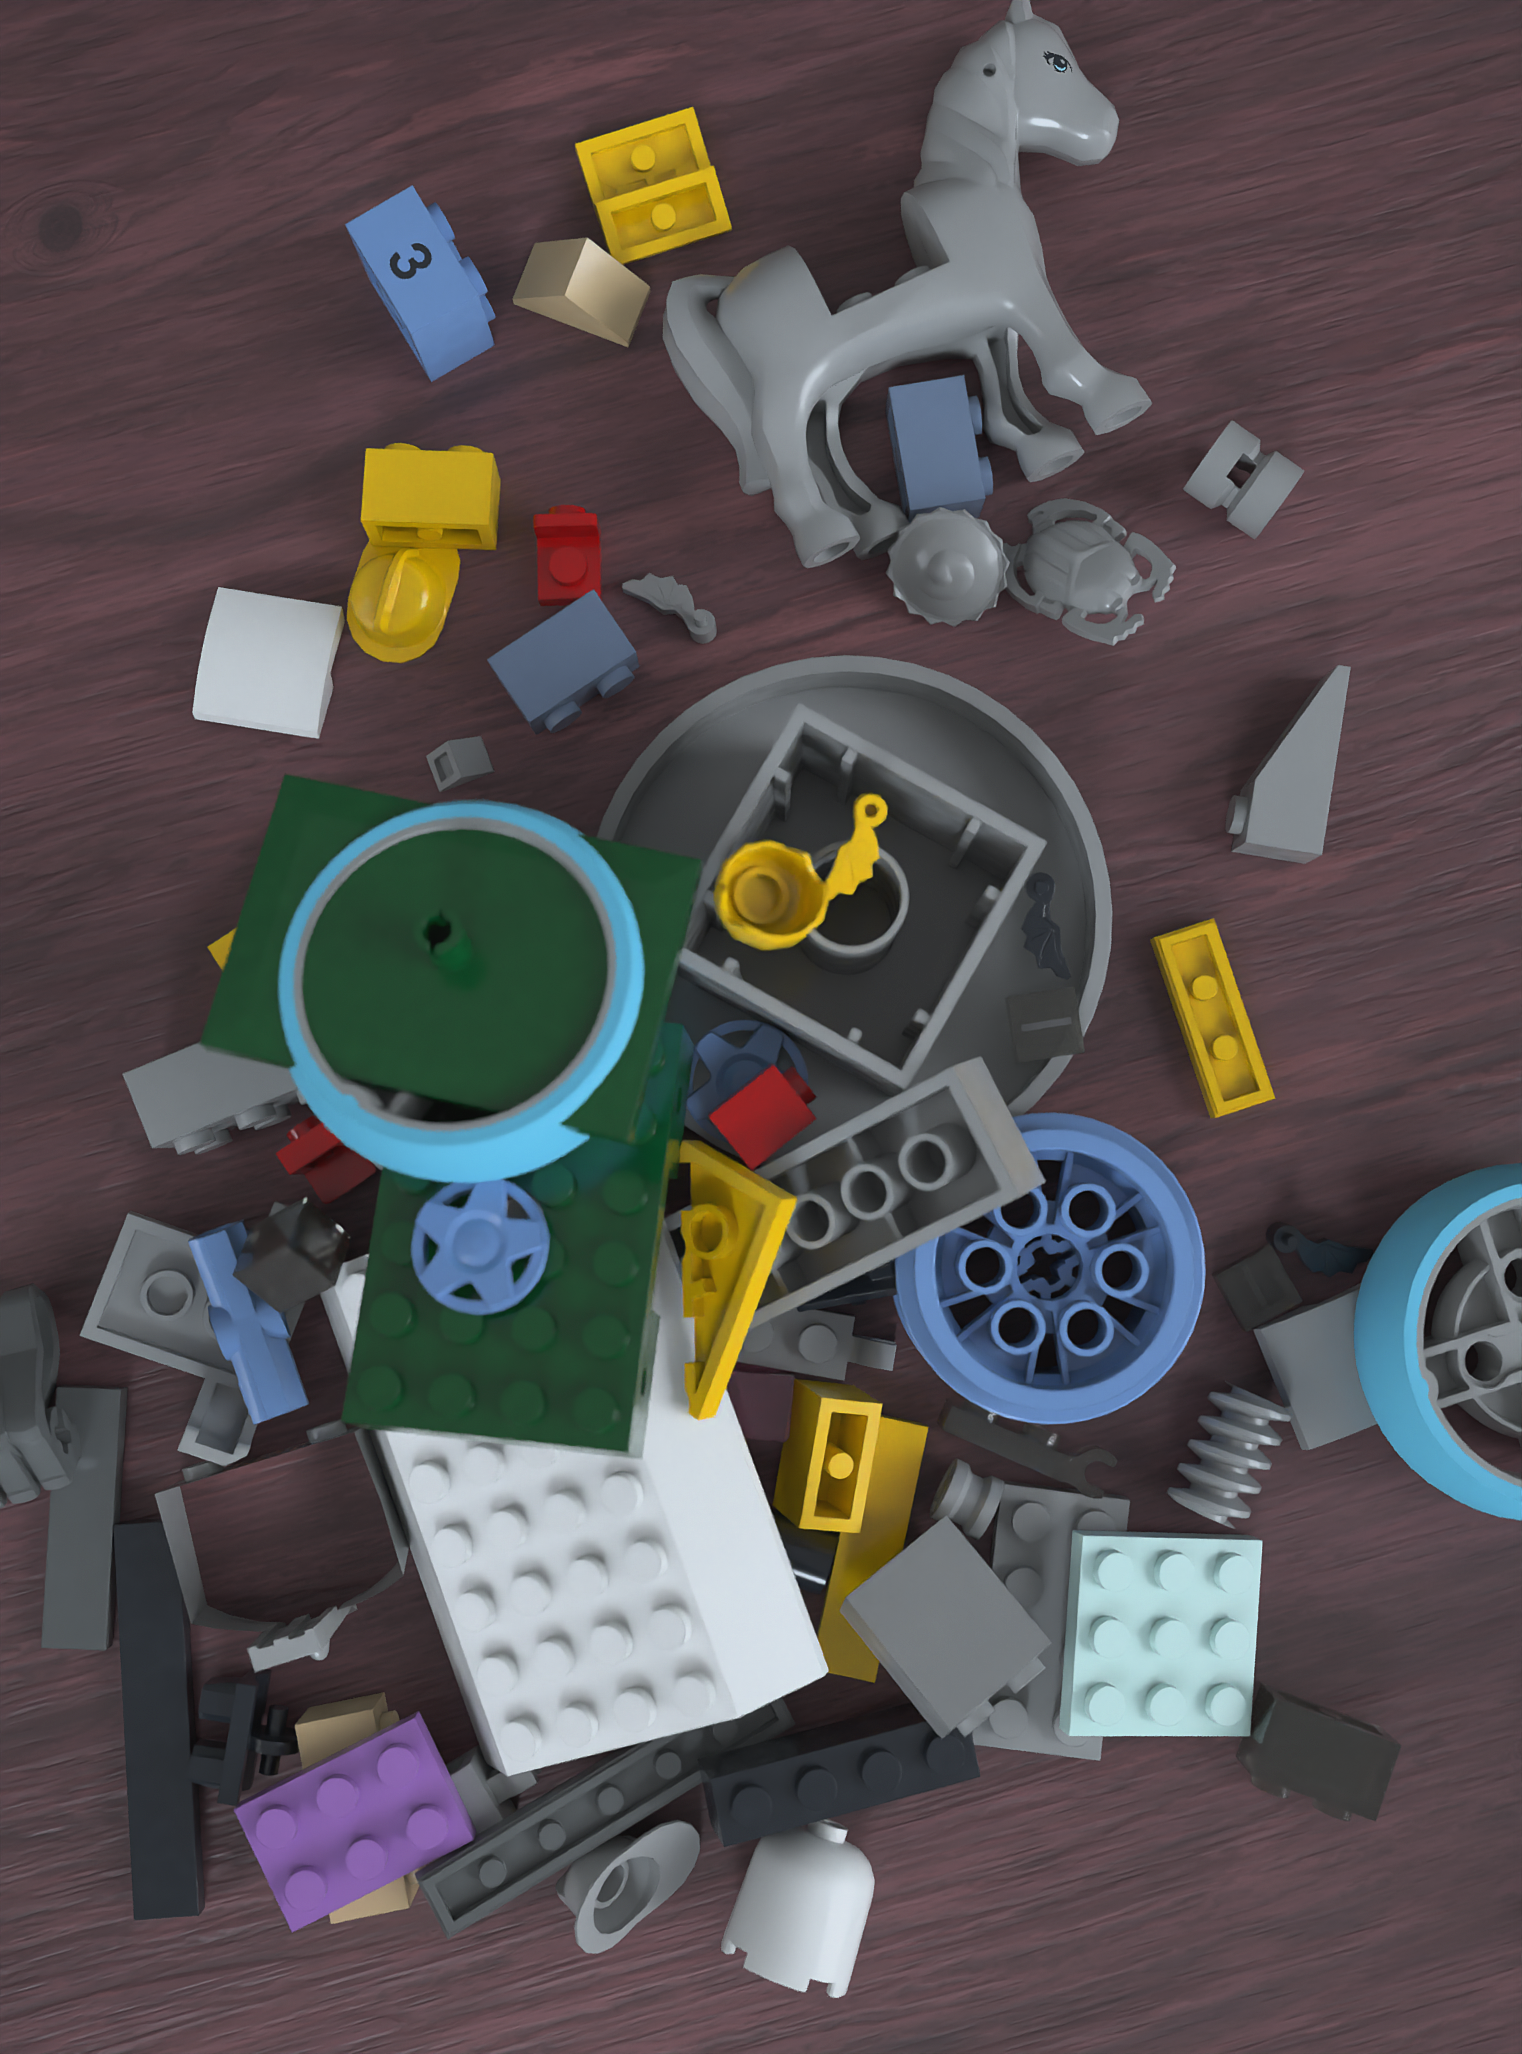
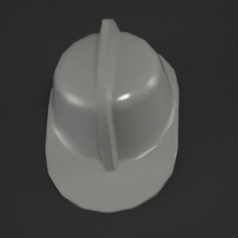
(626, 1881)

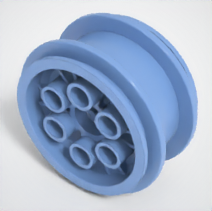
(1121, 1358)

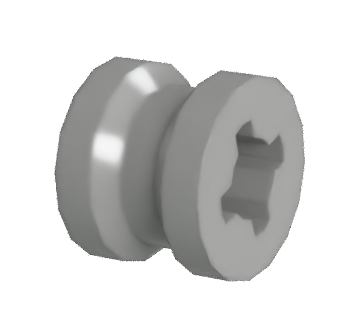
(967, 1498)

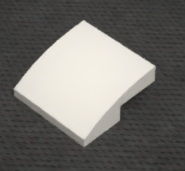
(268, 662)

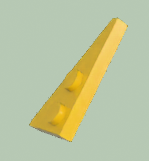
(726, 1263)

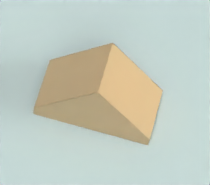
(583, 288)

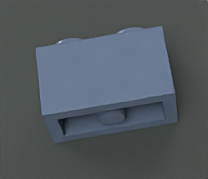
(936, 448)
(566, 664)

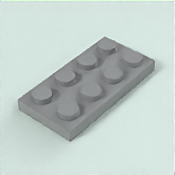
(1033, 1563)

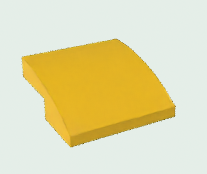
(653, 187)

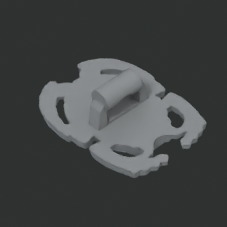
(1084, 569)

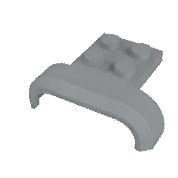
(158, 1310)

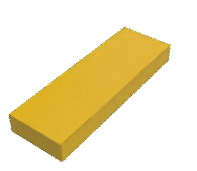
(1212, 1018)

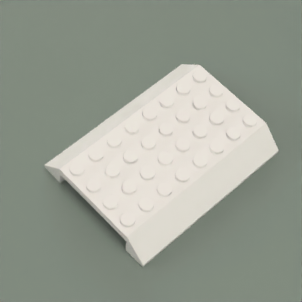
(597, 1588)

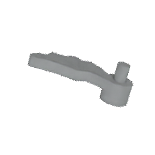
(676, 599)

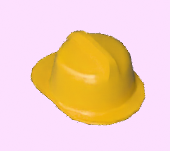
(401, 599)

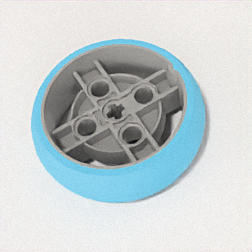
(387, 1123)
(1416, 1376)

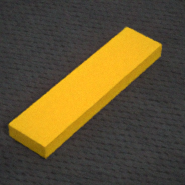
(881, 1538)

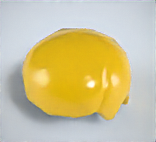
(769, 895)

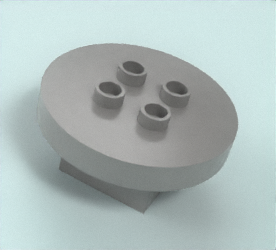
(928, 946)

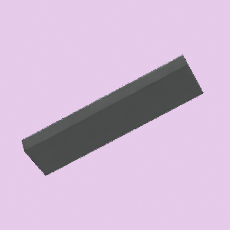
(81, 1522)

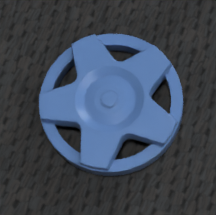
(734, 1065)
(479, 1245)

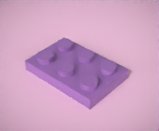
(355, 1821)

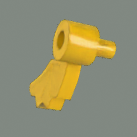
(856, 856)

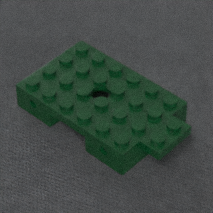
(580, 1348)

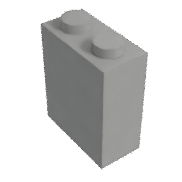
(946, 1629)

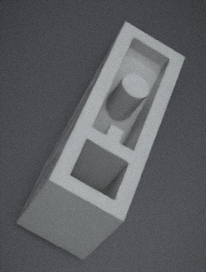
(1289, 794)

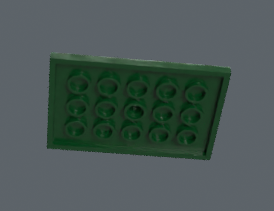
(448, 959)

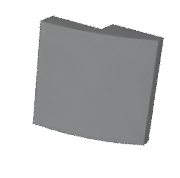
(1317, 1370)

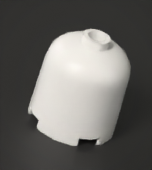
(803, 1907)

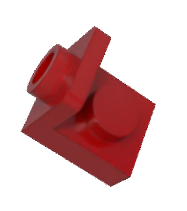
(567, 555)

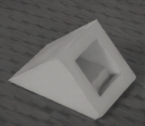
(459, 762)

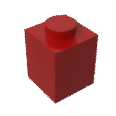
(764, 1113)

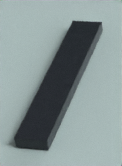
(158, 1725)

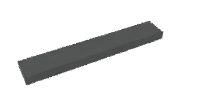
(581, 1816)

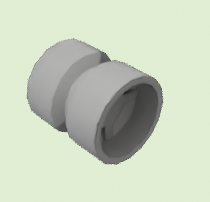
(1262, 493)

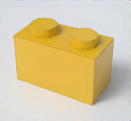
(431, 497)
(827, 1456)

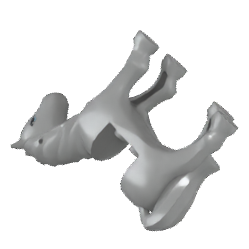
(782, 365)

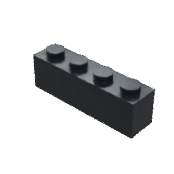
(830, 1772)

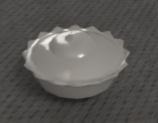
(947, 566)

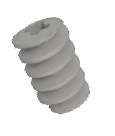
(1229, 1455)

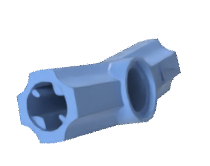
(247, 1327)

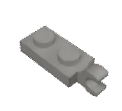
(814, 1344)

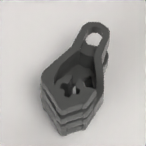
(35, 1441)

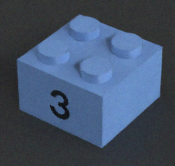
(424, 281)

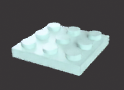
(1160, 1634)

